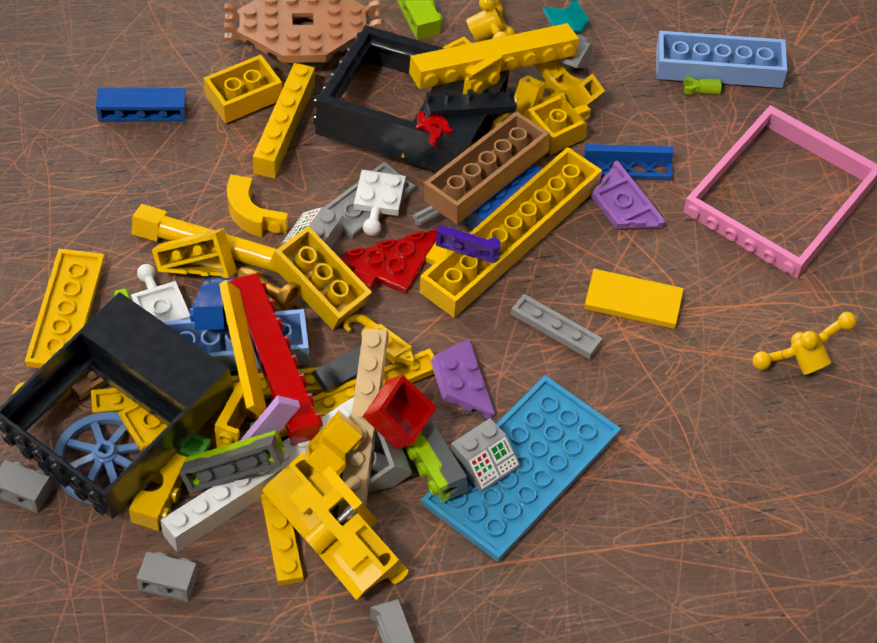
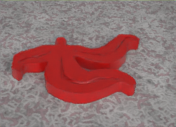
(430, 124)

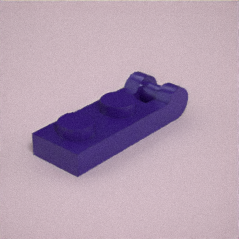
(468, 244)

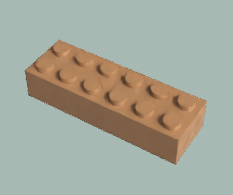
(486, 167)

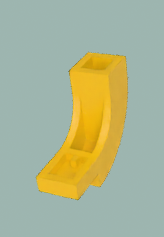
(576, 90)
(527, 96)
(248, 215)

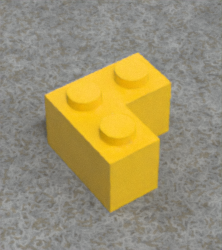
(332, 444)

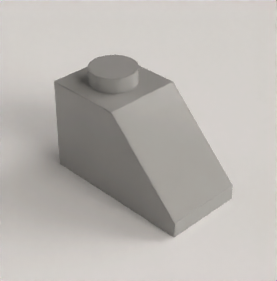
(583, 53)

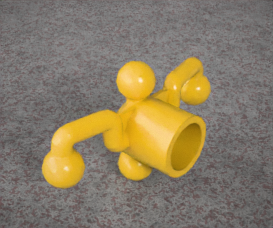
(489, 21)
(807, 347)

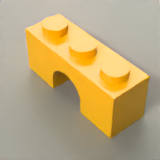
(151, 507)

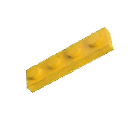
(282, 544)

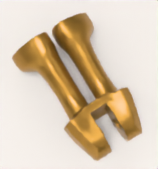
(282, 297)

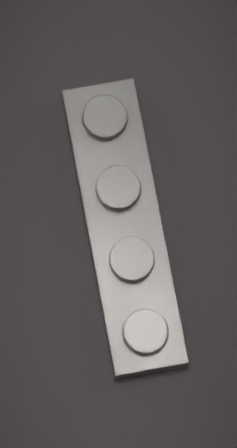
(556, 326)

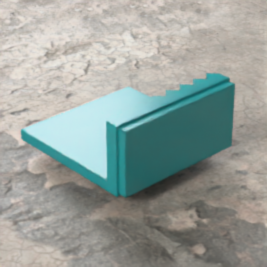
(573, 15)

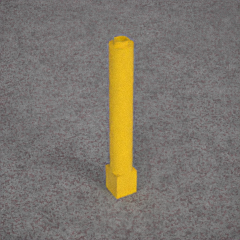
(155, 224)

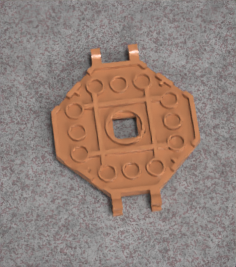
(271, 27)

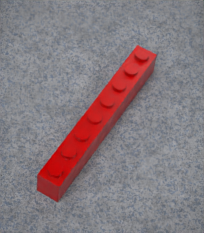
(275, 358)

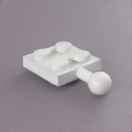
(378, 194)
(161, 301)

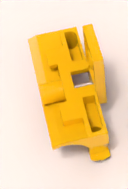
(349, 550)

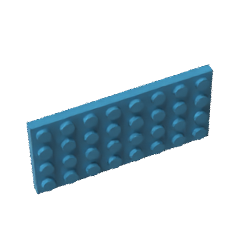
(554, 444)

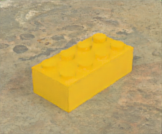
(323, 277)

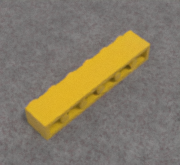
(284, 120)

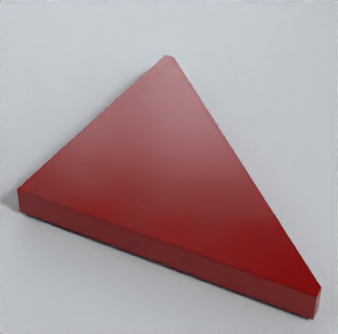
(392, 260)

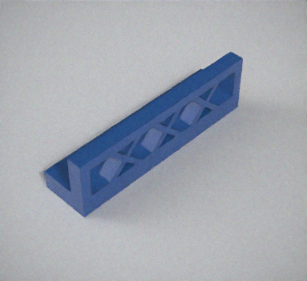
(630, 156)

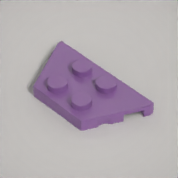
(625, 202)
(461, 379)

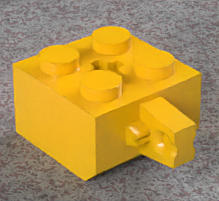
(562, 122)

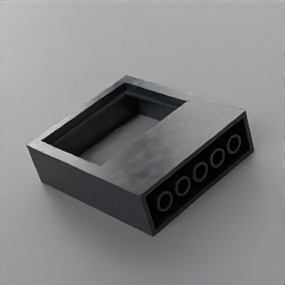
(385, 132)
(144, 363)

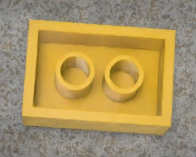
(242, 88)

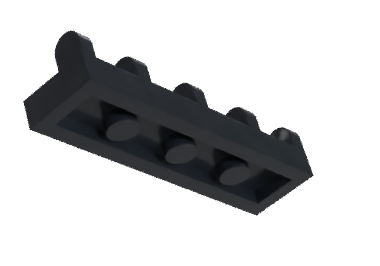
(471, 103)

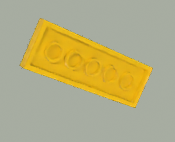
(65, 303)

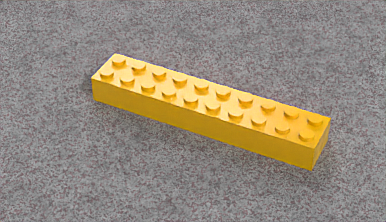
(518, 226)

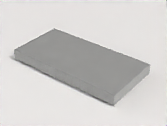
(354, 219)

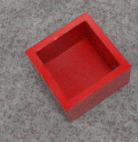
(399, 412)

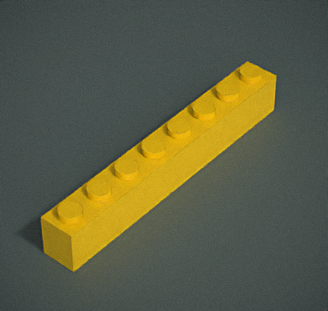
(516, 51)

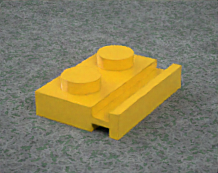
(483, 74)

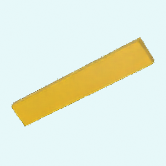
(243, 348)

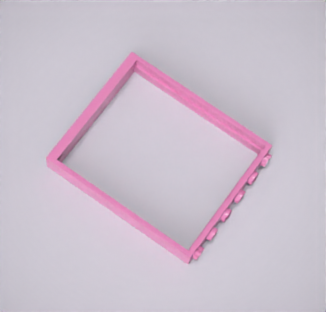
(808, 139)

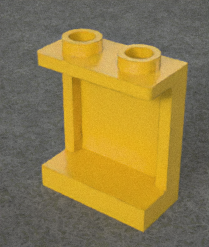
(232, 418)

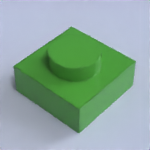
(195, 445)

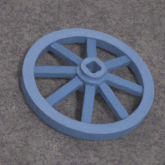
(100, 460)

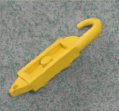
(397, 348)

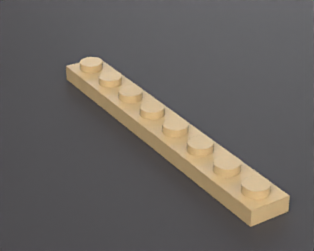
(368, 384)

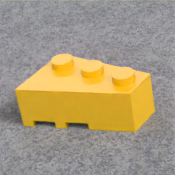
(196, 254)

